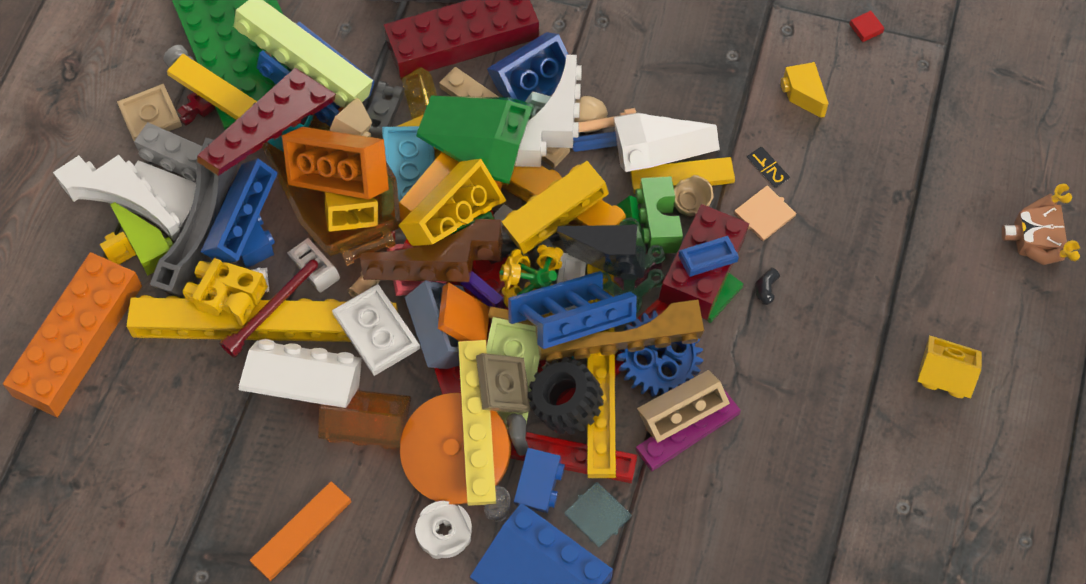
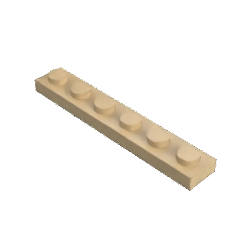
(460, 84)

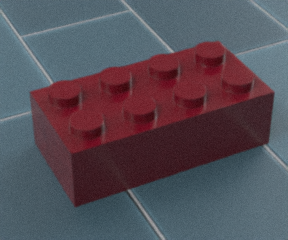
(706, 286)

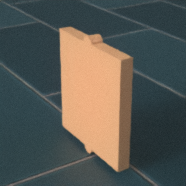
(765, 213)

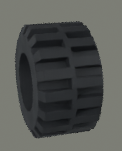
(552, 383)

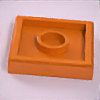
(462, 315)

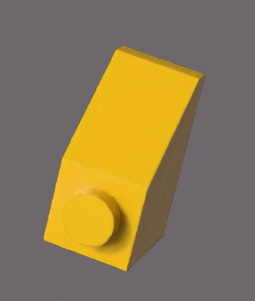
(805, 88)

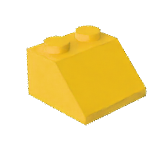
(950, 367)

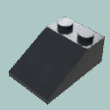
(607, 247)

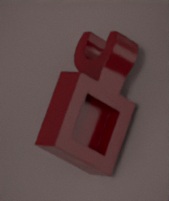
(195, 105)

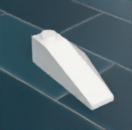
(657, 140)

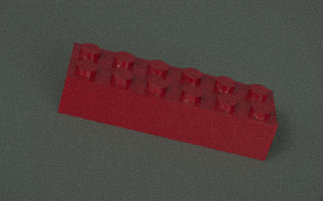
(459, 33)

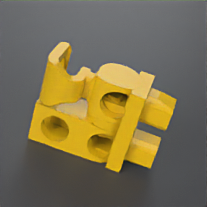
(219, 282)

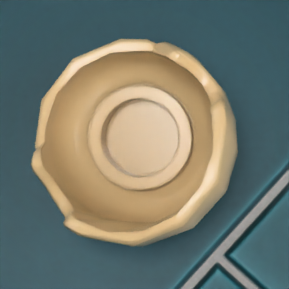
(591, 109)
(691, 194)

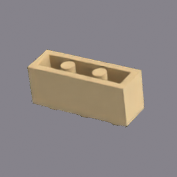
(683, 406)

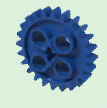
(650, 375)

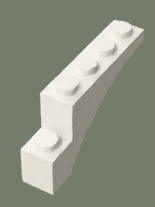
(555, 121)
(116, 183)

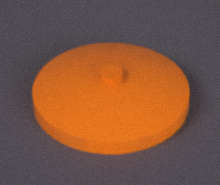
(435, 452)

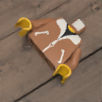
(1041, 230)

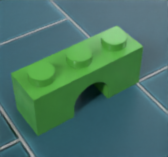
(656, 198)

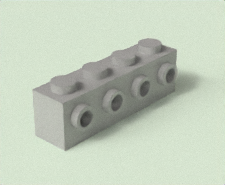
(169, 151)

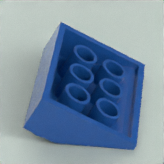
(537, 553)

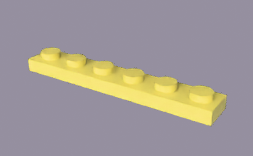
(476, 428)

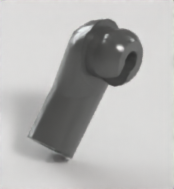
(517, 433)

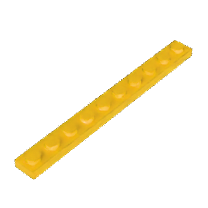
(602, 432)

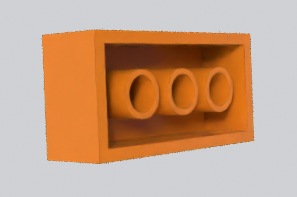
(335, 162)

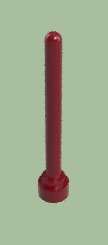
(234, 343)

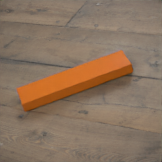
(300, 531)

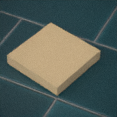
(149, 106)

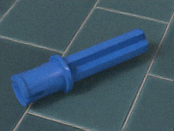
(594, 141)

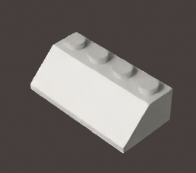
(301, 373)

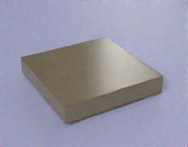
(503, 383)

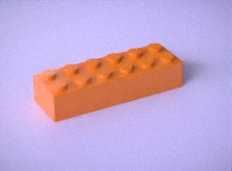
(73, 334)

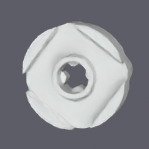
(437, 544)

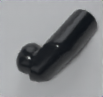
(763, 286)

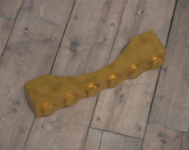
(677, 323)

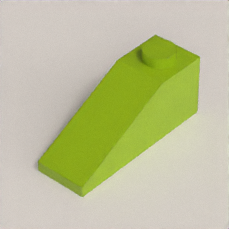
(143, 237)

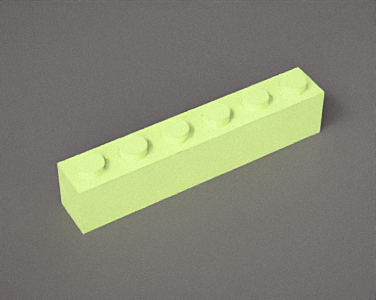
(301, 51)

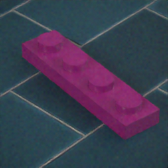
(659, 453)

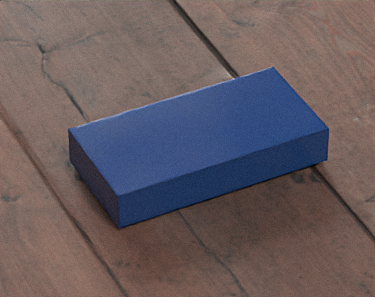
(708, 256)

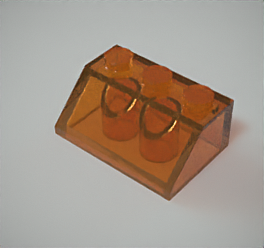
(366, 420)

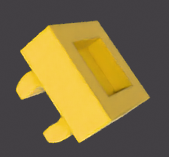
(117, 248)

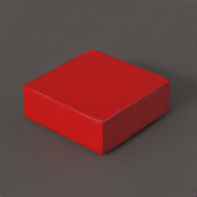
(866, 26)

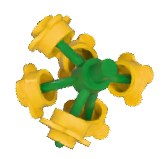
(518, 266)

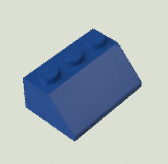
(531, 68)

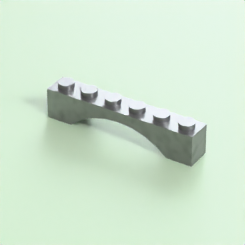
(179, 263)

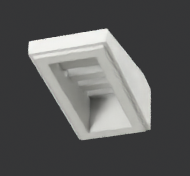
(324, 276)

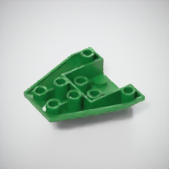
(477, 129)

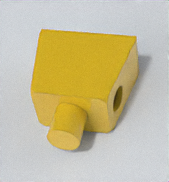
(349, 212)

